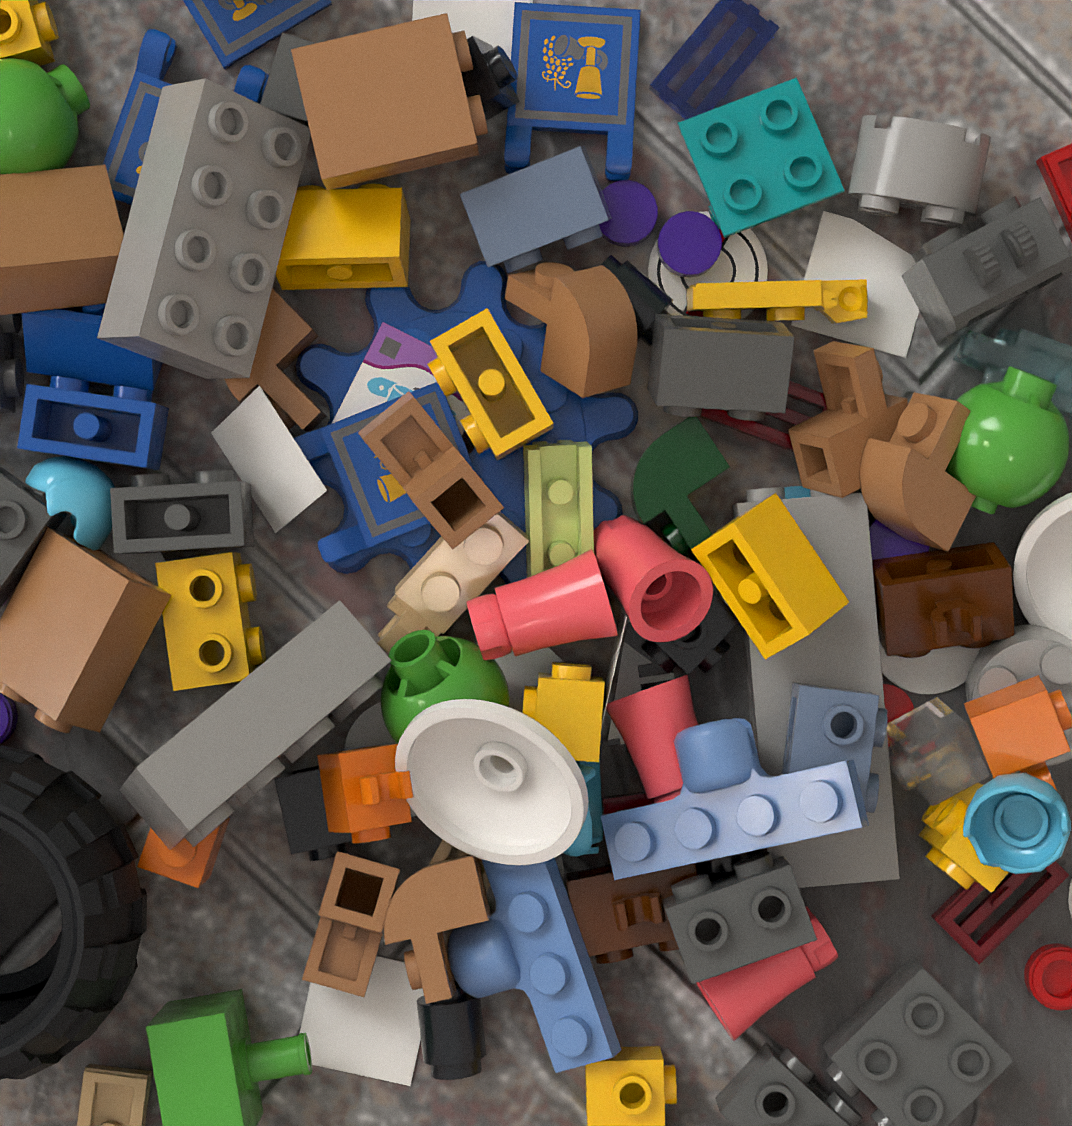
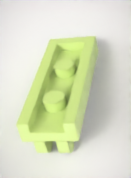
(557, 503)

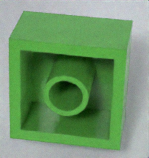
(209, 1066)

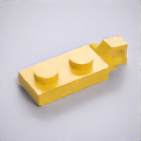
(783, 300)

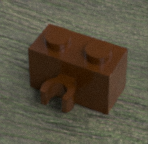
(943, 599)
(623, 911)

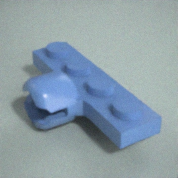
(731, 805)
(540, 950)

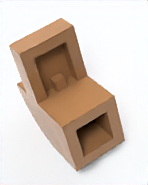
(588, 323)
(280, 343)
(832, 443)
(430, 470)
(907, 476)
(424, 906)
(351, 924)

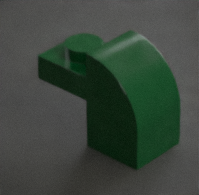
(668, 473)

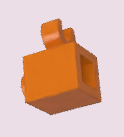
(1021, 728)
(364, 792)

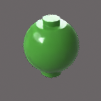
(38, 116)
(1010, 441)
(436, 671)

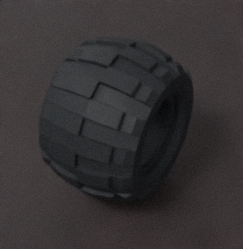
(102, 908)

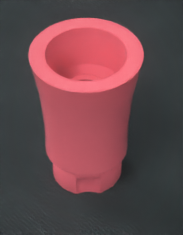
(653, 582)
(544, 610)
(648, 728)
(752, 990)

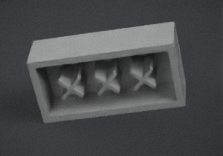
(205, 231)
(244, 733)

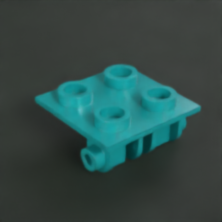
(760, 158)

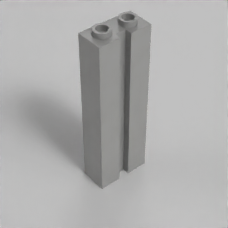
(835, 655)

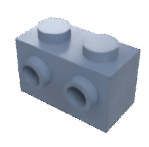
(537, 208)
(835, 727)

